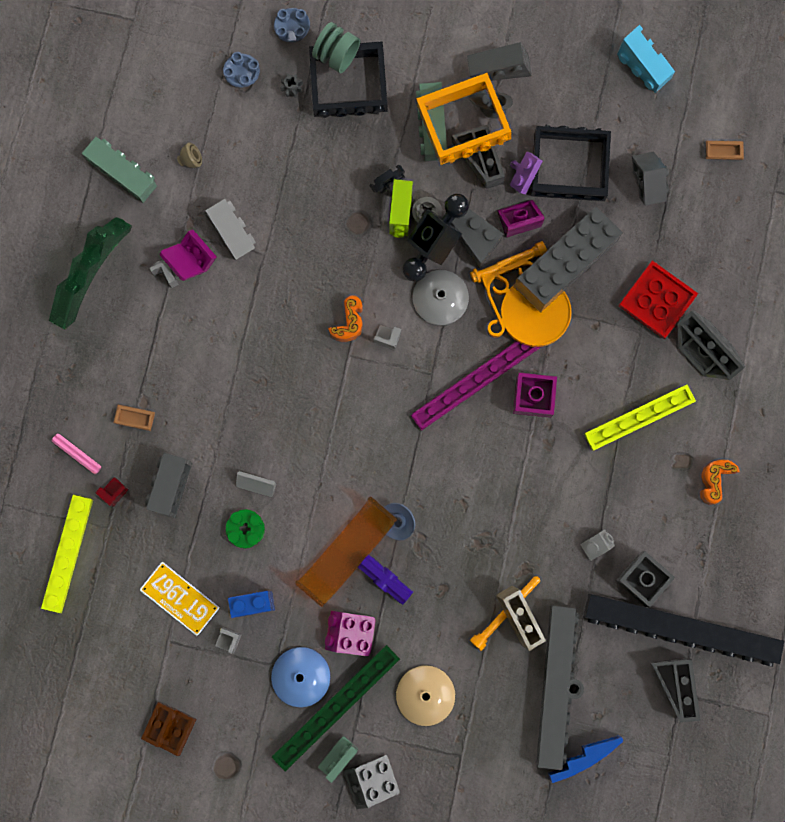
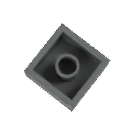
(645, 579)

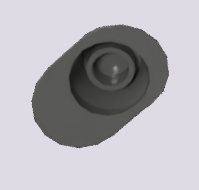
(483, 101)

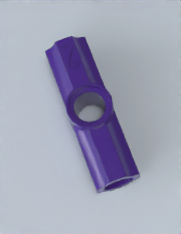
(385, 579)

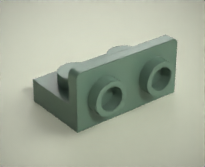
(338, 758)

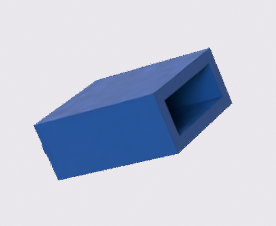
(251, 604)

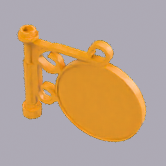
(518, 315)

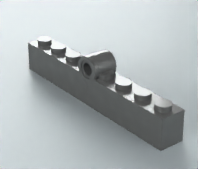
(556, 688)

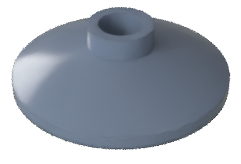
(403, 529)

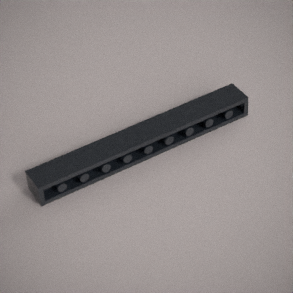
(684, 629)

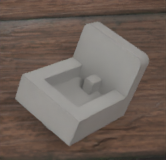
(162, 266)
(598, 545)

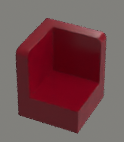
(112, 492)

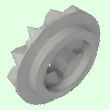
(428, 203)

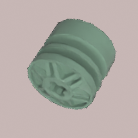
(336, 47)

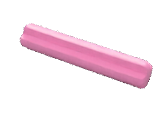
(76, 453)

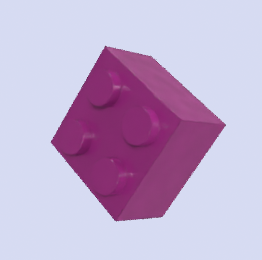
(535, 395)

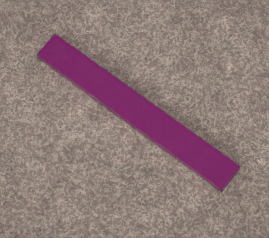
(471, 384)

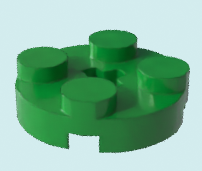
(238, 520)

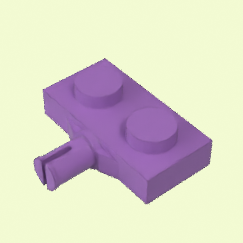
(525, 172)

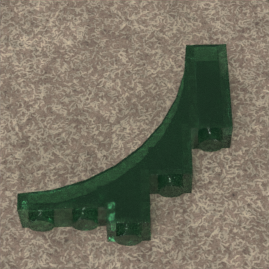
(83, 269)

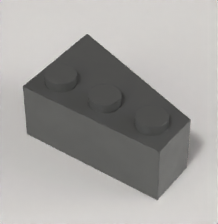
(501, 63)
(483, 164)
(477, 236)
(680, 686)

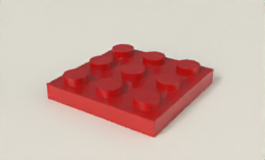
(658, 299)

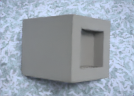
(387, 337)
(228, 640)

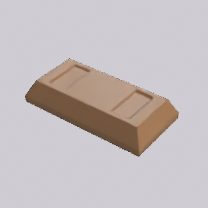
(725, 150)
(134, 417)

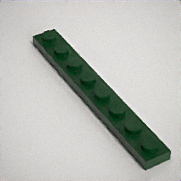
(335, 708)

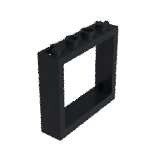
(359, 108)
(573, 134)

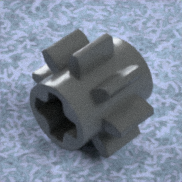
(289, 81)

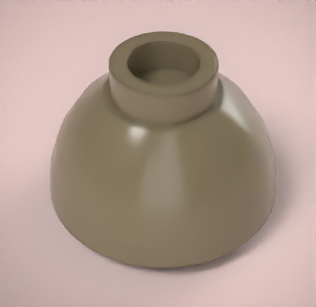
(190, 156)

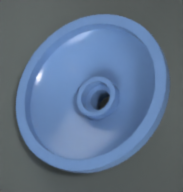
(315, 674)

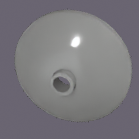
(437, 309)

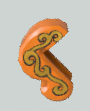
(354, 322)
(712, 480)

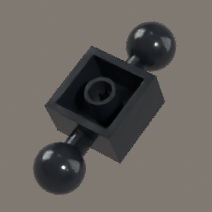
(435, 237)

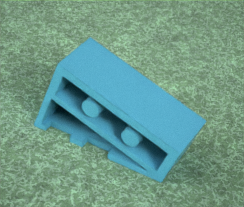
(644, 60)

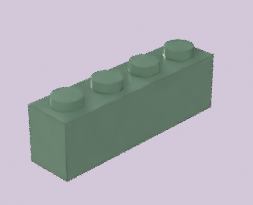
(437, 119)
(119, 169)

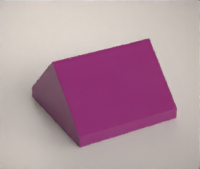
(520, 218)

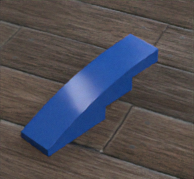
(591, 755)

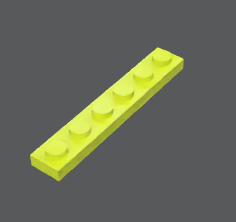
(639, 417)
(67, 554)

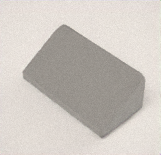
(255, 484)

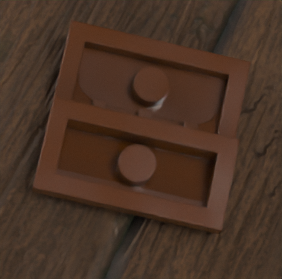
(168, 728)

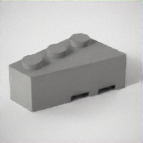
(230, 228)

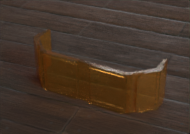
(346, 552)

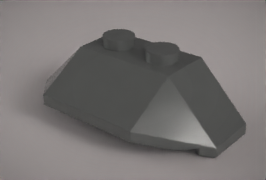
(707, 348)

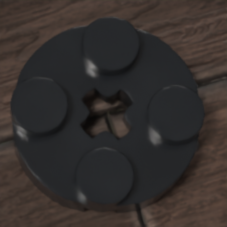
(387, 178)

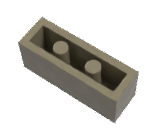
(520, 618)

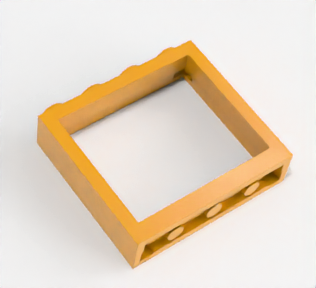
(454, 93)

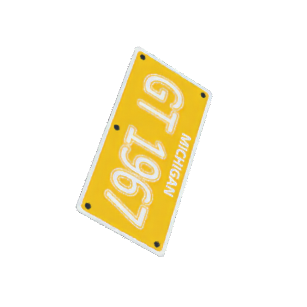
(179, 598)

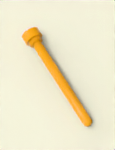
(480, 640)

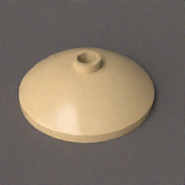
(420, 681)

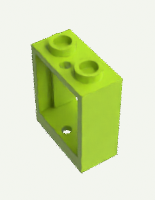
(400, 208)

